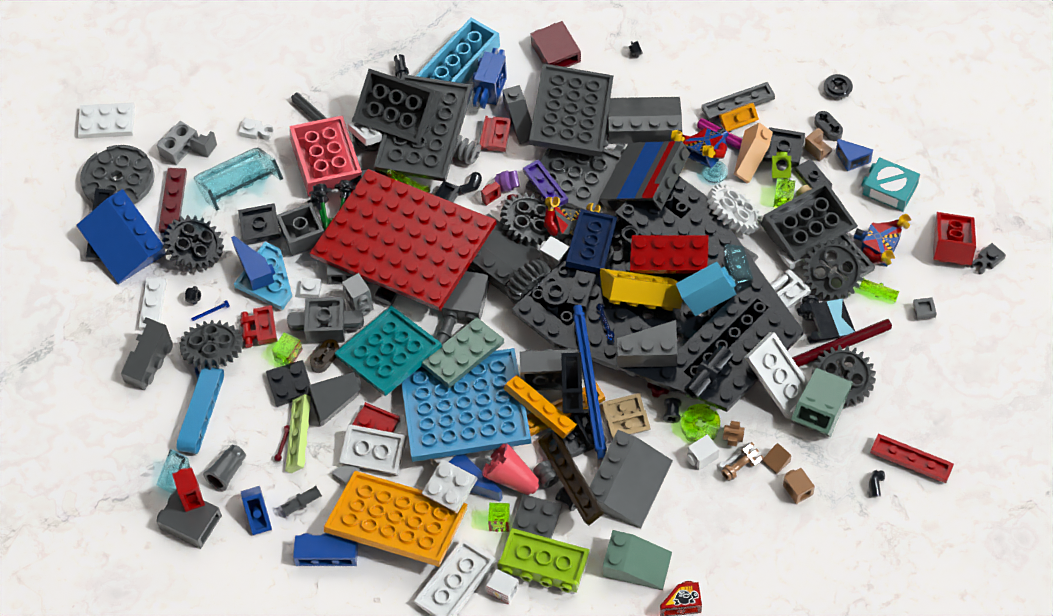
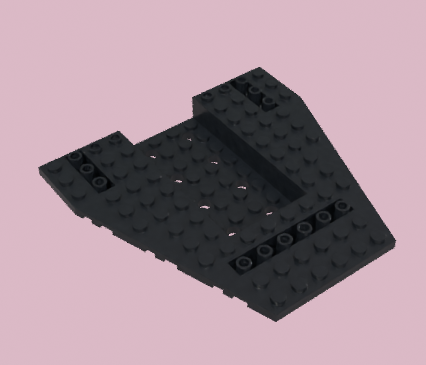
(734, 323)

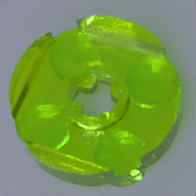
(700, 412)

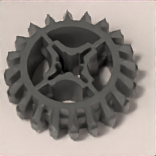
(526, 279)

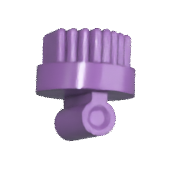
(507, 180)

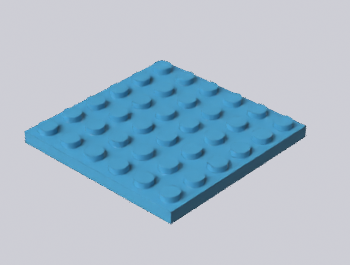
(468, 415)

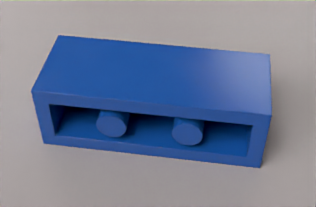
(324, 550)

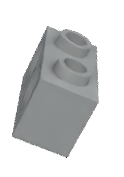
(176, 142)
(358, 294)

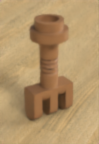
(729, 472)

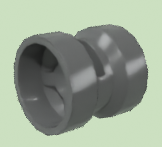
(546, 473)

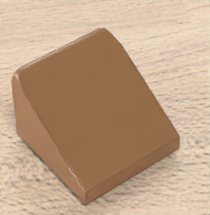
(777, 458)

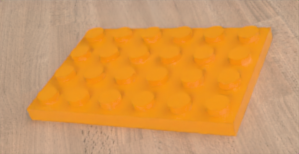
(394, 519)

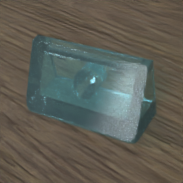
(738, 263)

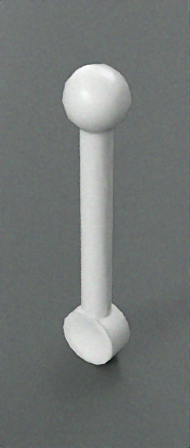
(723, 463)

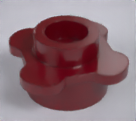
(657, 392)

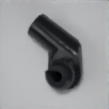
(473, 184)
(874, 485)

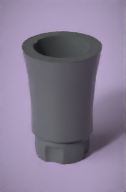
(225, 467)

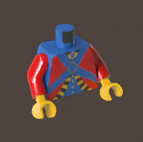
(705, 146)
(882, 239)

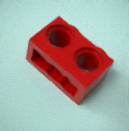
(188, 489)

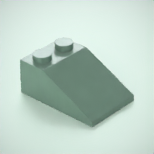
(636, 560)

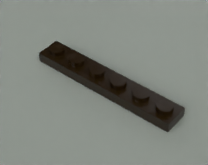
(571, 477)

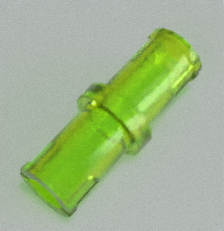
(879, 290)

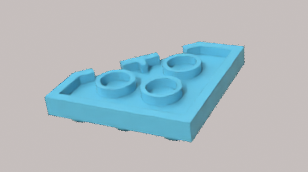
(274, 294)

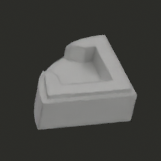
(344, 473)

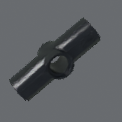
(708, 372)

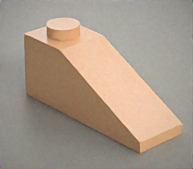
(752, 150)

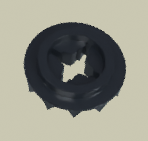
(838, 80)

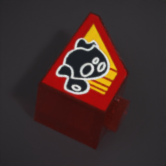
(683, 600)

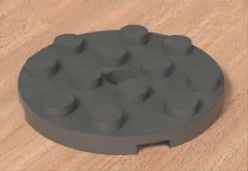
(123, 160)

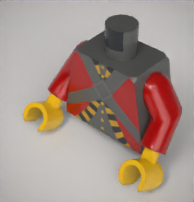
(562, 221)

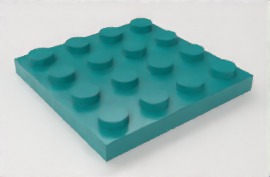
(388, 350)

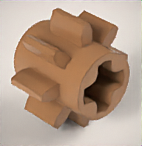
(733, 433)

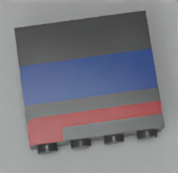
(645, 173)

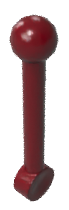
(278, 457)

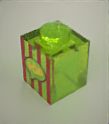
(287, 349)
(499, 517)

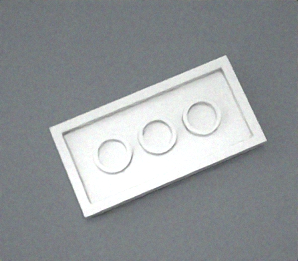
(777, 373)
(455, 580)

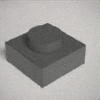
(924, 308)

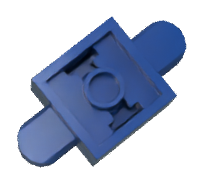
(489, 78)

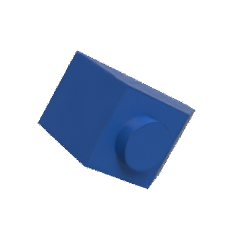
(256, 510)

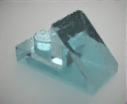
(173, 463)

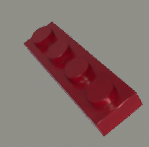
(172, 197)

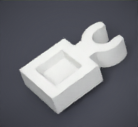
(254, 128)

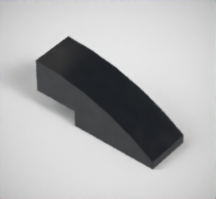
(572, 382)

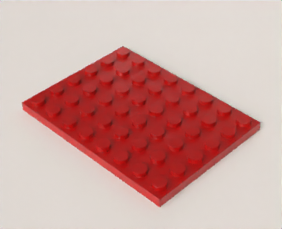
(403, 239)

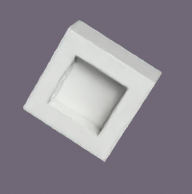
(310, 288)

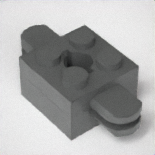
(325, 311)

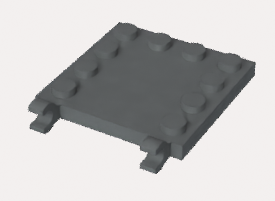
(580, 175)

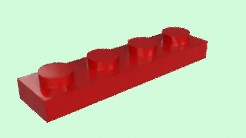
(912, 458)

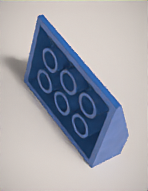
(121, 237)

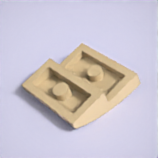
(626, 415)

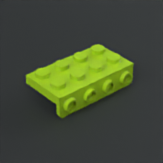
(543, 560)

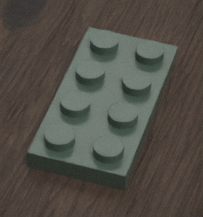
(463, 352)

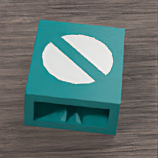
(890, 184)

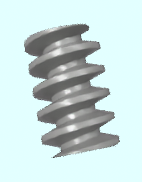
(465, 151)

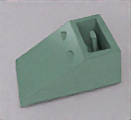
(822, 402)

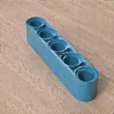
(200, 410)

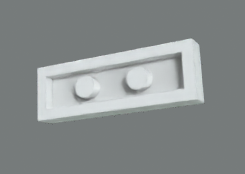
(153, 300)

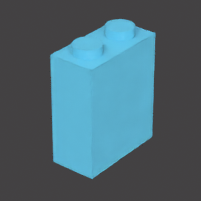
(706, 288)

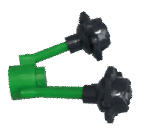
(319, 198)

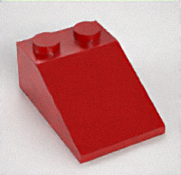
(954, 238)

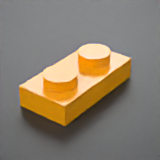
(739, 117)

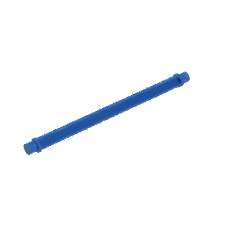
(589, 382)

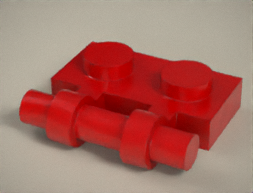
(265, 326)

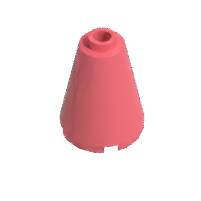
(510, 471)

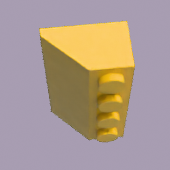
(640, 289)

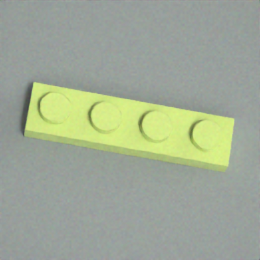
(298, 433)

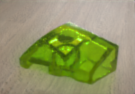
(399, 177)

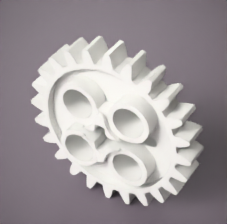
(734, 209)

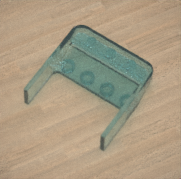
(235, 174)

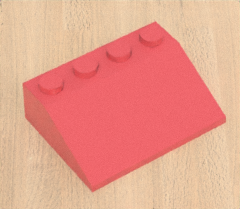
(324, 152)

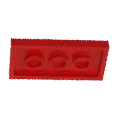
(669, 253)

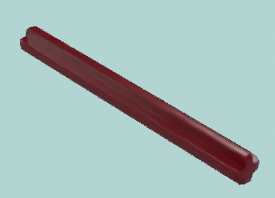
(850, 339)

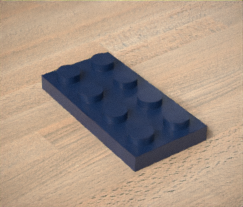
(591, 241)

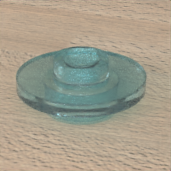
(715, 174)

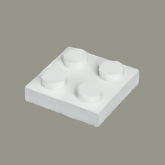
(449, 486)

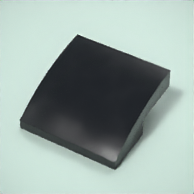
(581, 438)

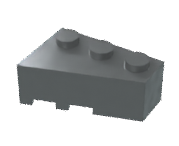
(649, 347)
(148, 355)

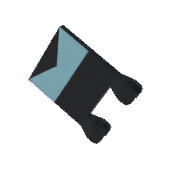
(830, 319)

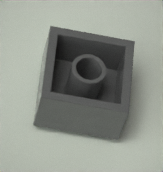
(300, 228)

